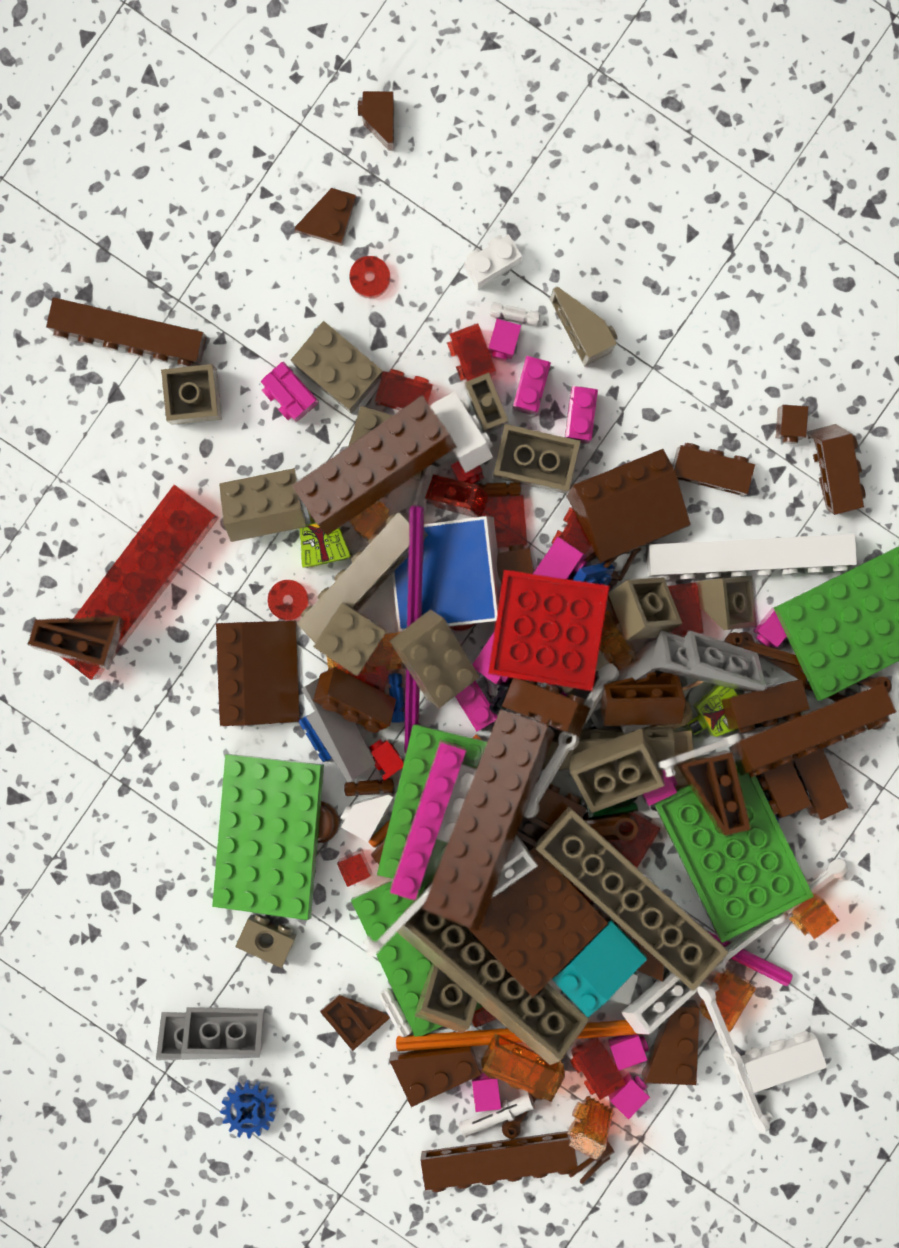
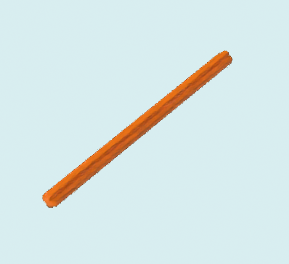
(483, 1037)

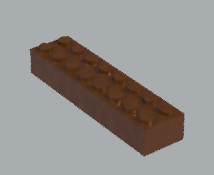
(489, 820)

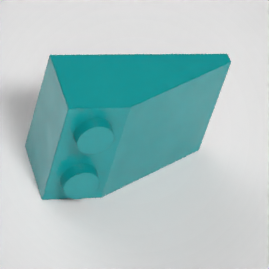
(600, 969)

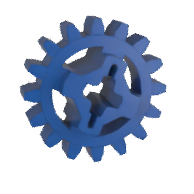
(253, 1116)

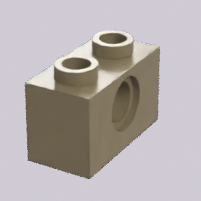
(486, 403)
(251, 941)

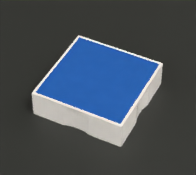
(457, 573)

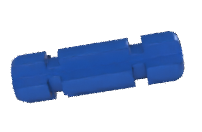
(396, 692)
(315, 740)

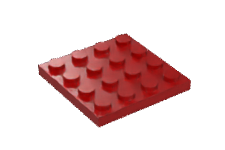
(548, 630)

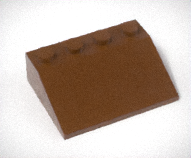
(630, 505)
(257, 673)

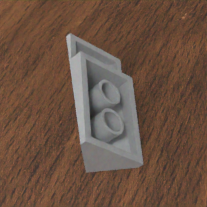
(708, 661)
(339, 737)
(210, 1034)

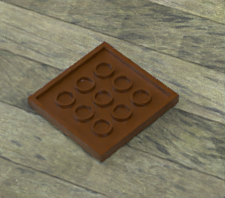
(538, 925)

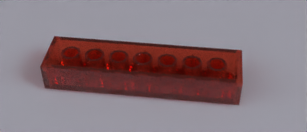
(147, 566)

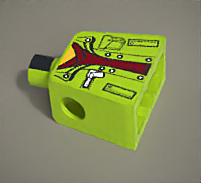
(319, 548)
(711, 712)

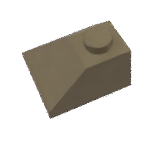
(729, 601)

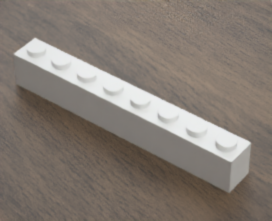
(751, 555)

